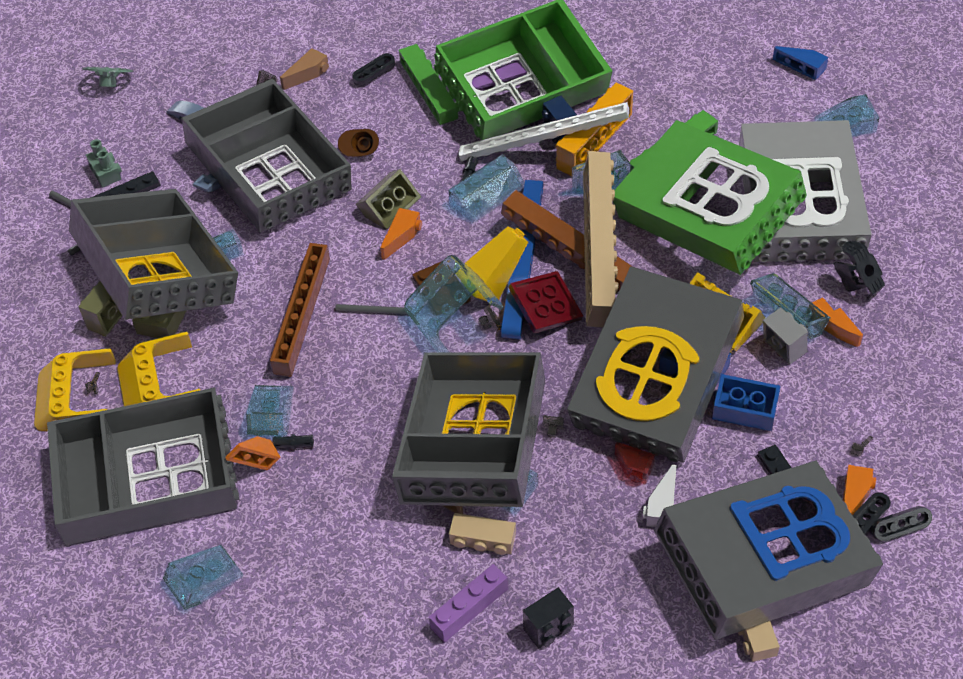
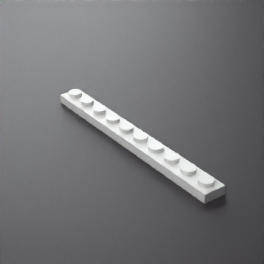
(545, 131)

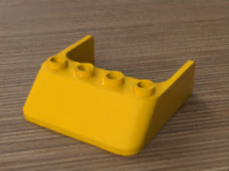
(138, 369)
(55, 385)

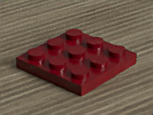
(545, 301)

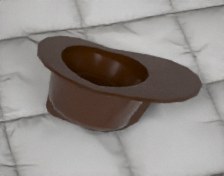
(358, 142)

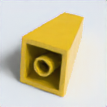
(498, 260)

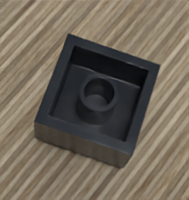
(548, 618)

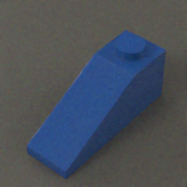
(801, 60)

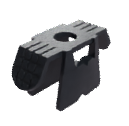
(865, 266)

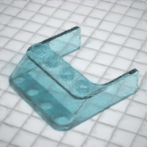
(443, 295)

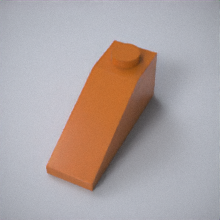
(401, 231)
(255, 452)
(857, 486)

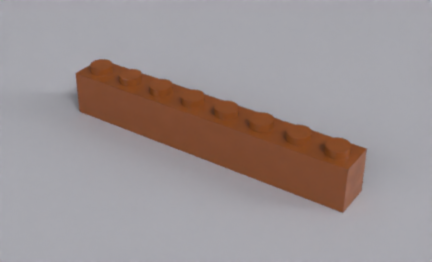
(552, 231)
(300, 310)

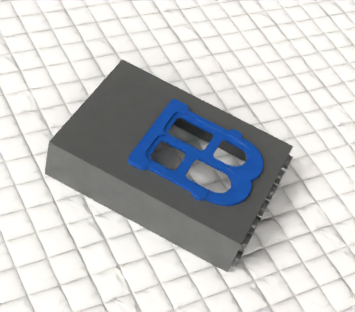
(734, 571)

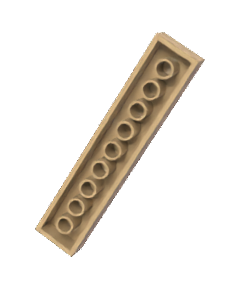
(599, 237)

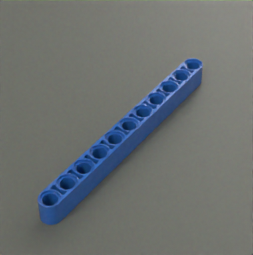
(513, 317)

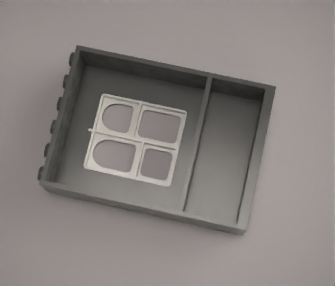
(251, 130)
(95, 468)

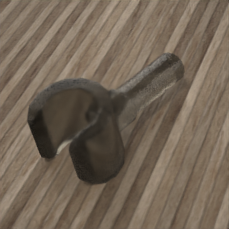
(92, 385)
(857, 449)

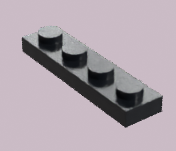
(140, 184)

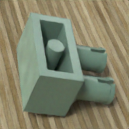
(103, 164)

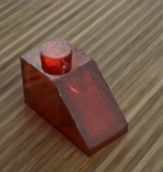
(634, 462)

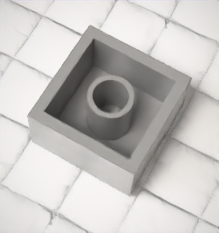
(785, 335)

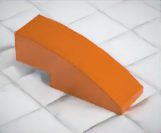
(840, 324)

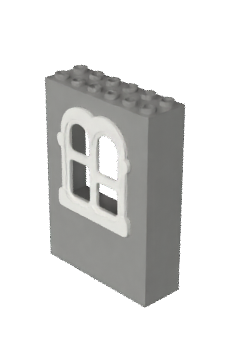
(822, 154)

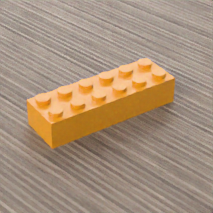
(574, 147)

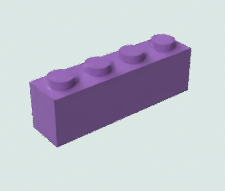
(506, 73)
(468, 603)

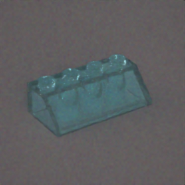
(486, 188)
(777, 293)

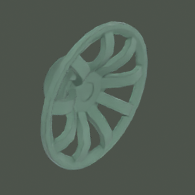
(105, 78)

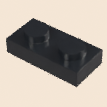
(773, 459)

